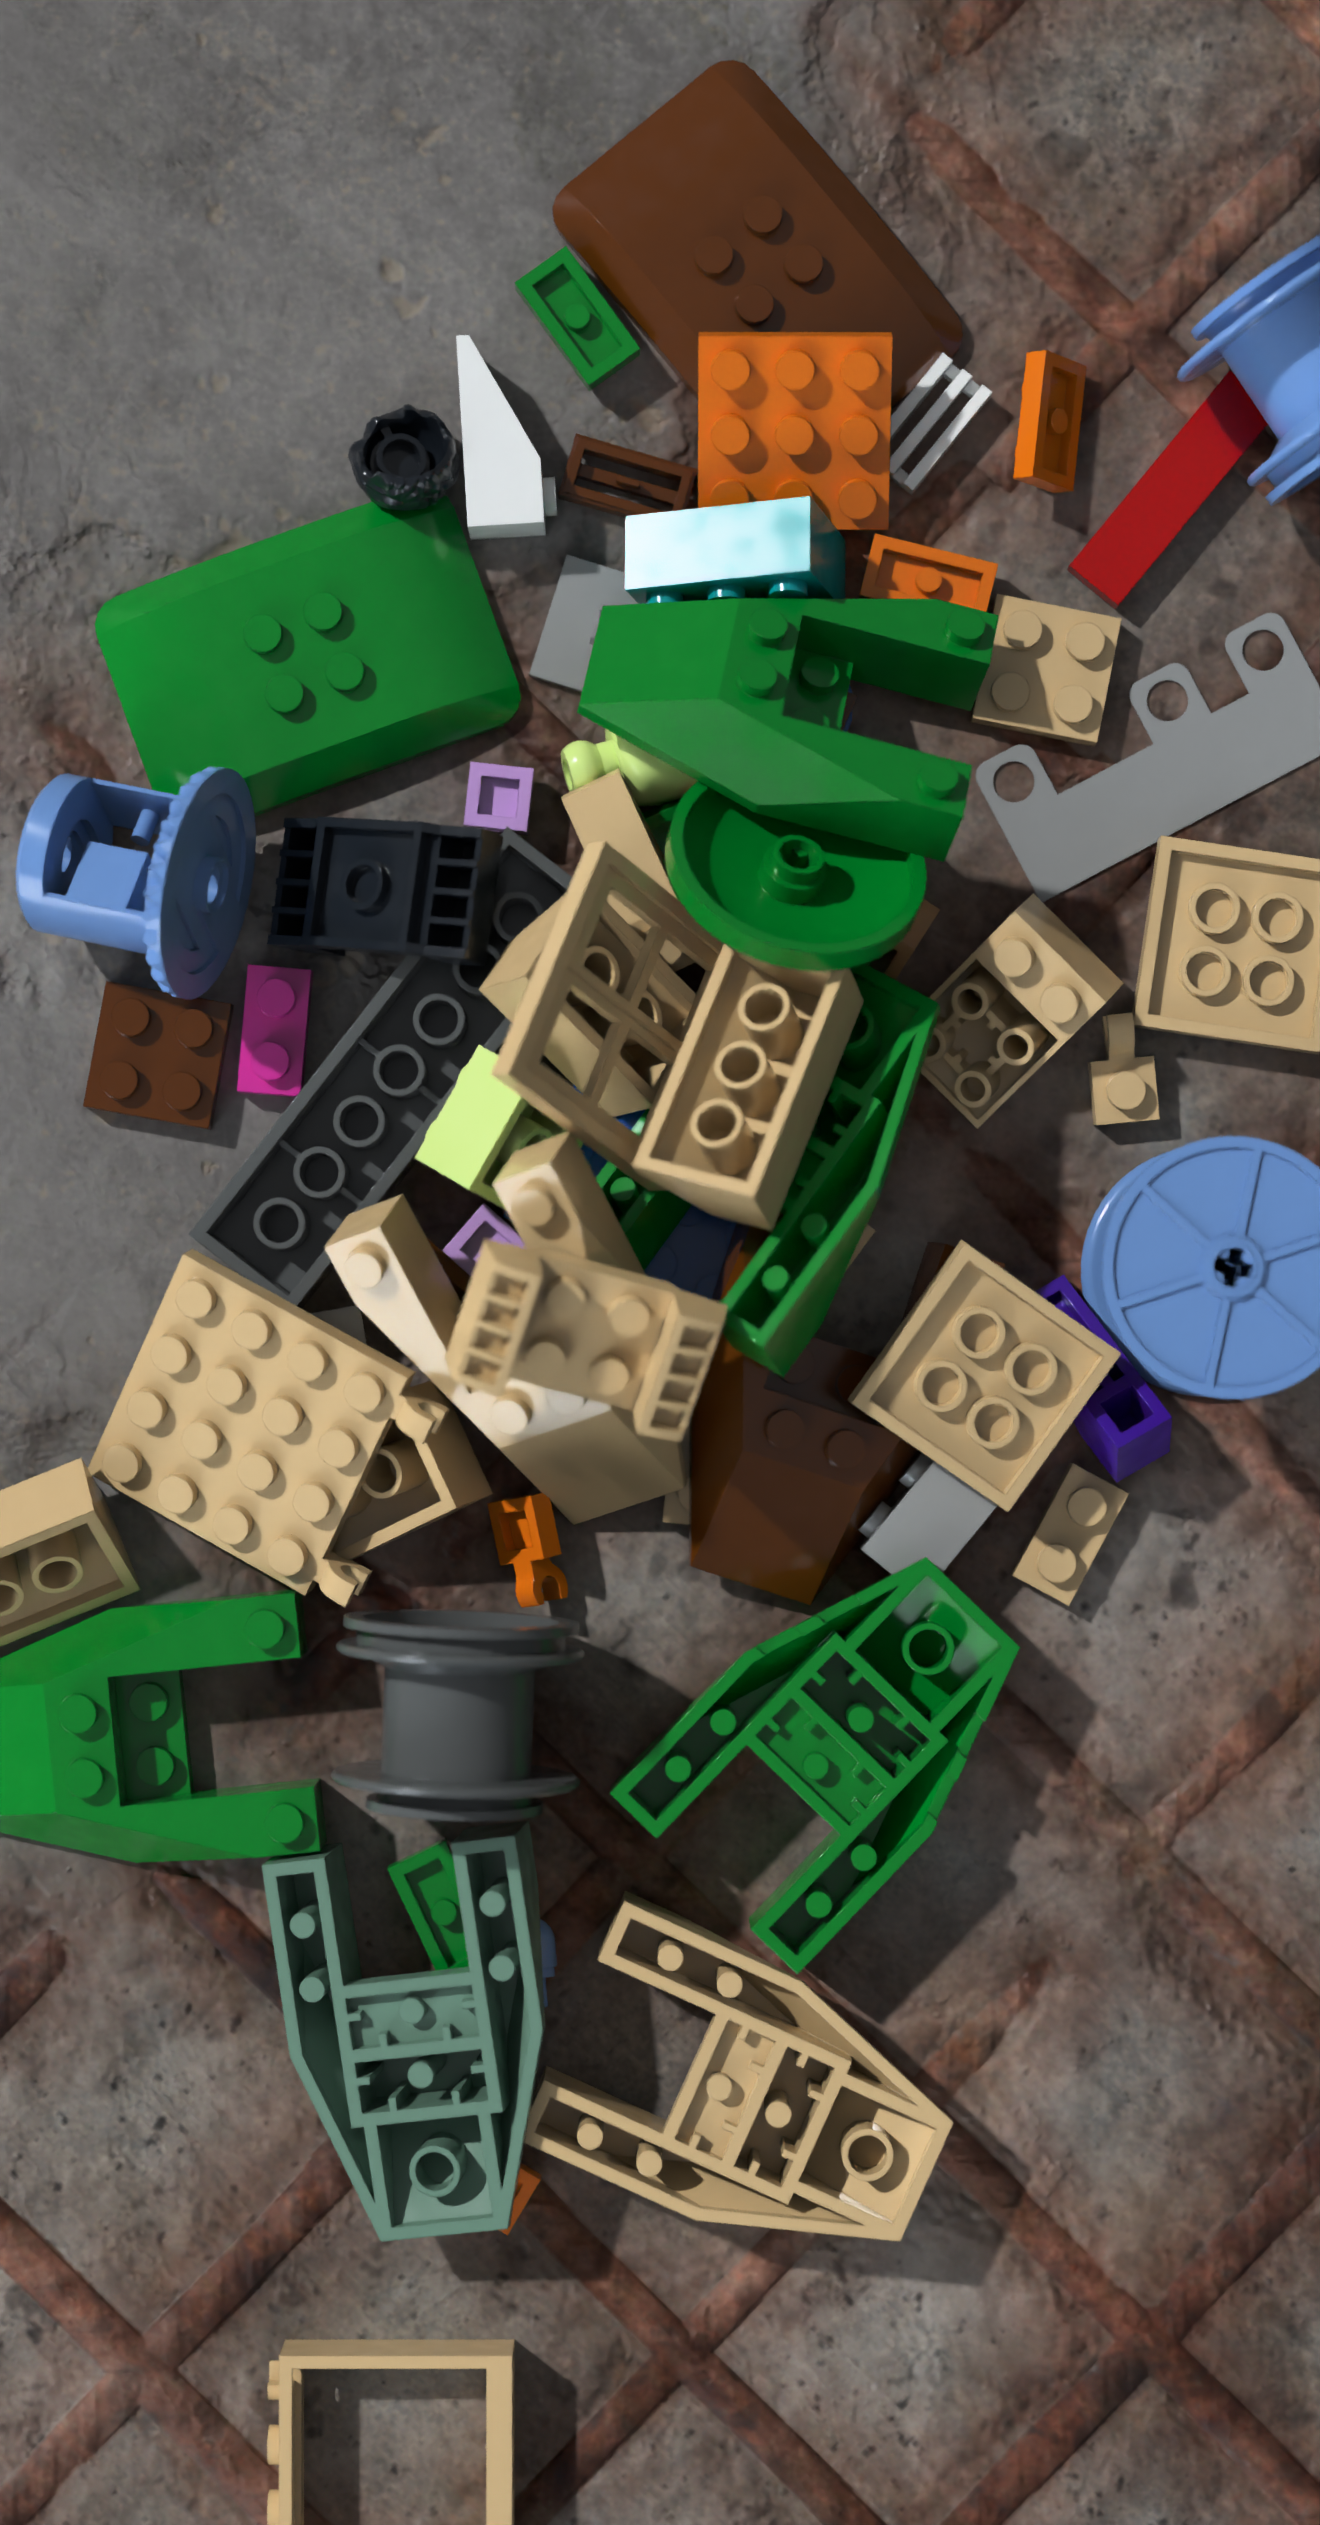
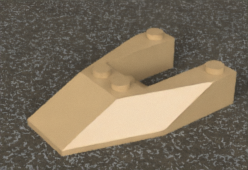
(564, 1444)
(779, 2114)

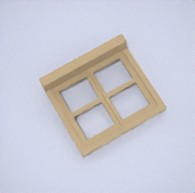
(558, 970)

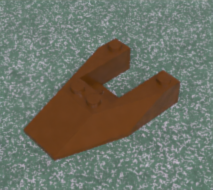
(787, 1461)

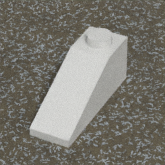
(500, 463)

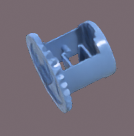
(174, 908)

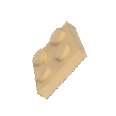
(1048, 670)

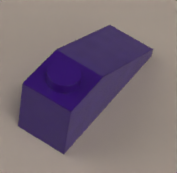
(1123, 1416)

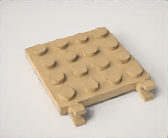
(256, 1425)

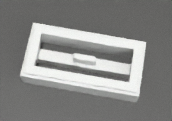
(960, 382)

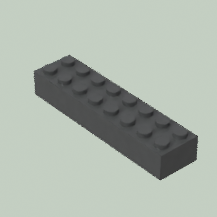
(370, 1100)

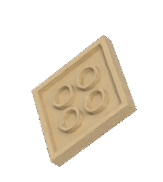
(1232, 946)
(984, 1376)

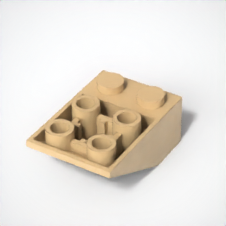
(1012, 1009)

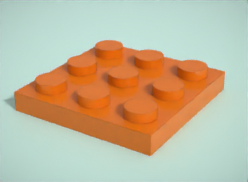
(797, 421)

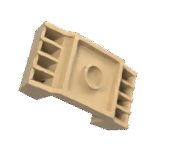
(585, 1334)

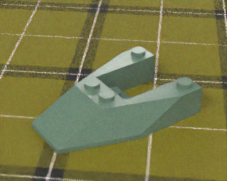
(418, 2070)

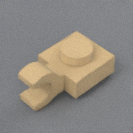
(1122, 1085)

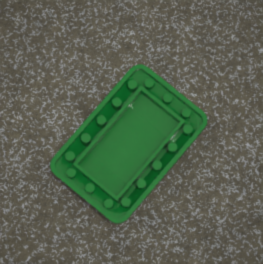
(311, 655)

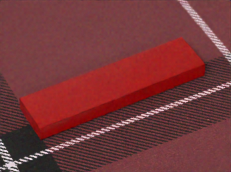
(1169, 492)

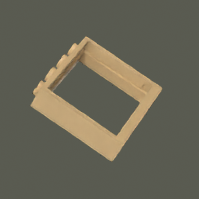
(286, 2384)

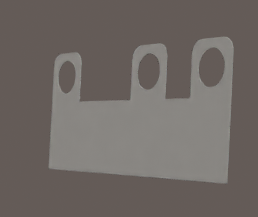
(1180, 778)

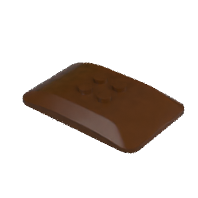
(745, 224)

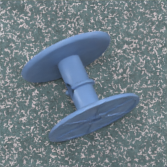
(1155, 1278)

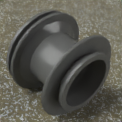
(458, 1712)

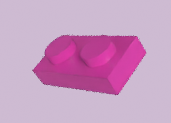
(274, 1030)

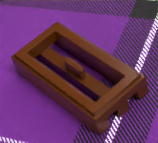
(630, 458)

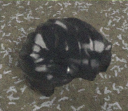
(405, 459)

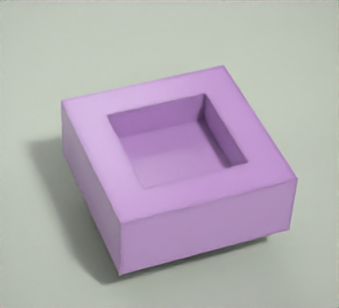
(499, 797)
(467, 1243)

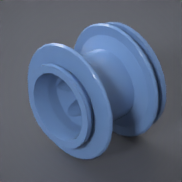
(1273, 348)

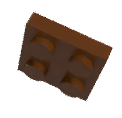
(158, 1055)

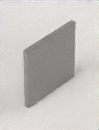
(574, 619)

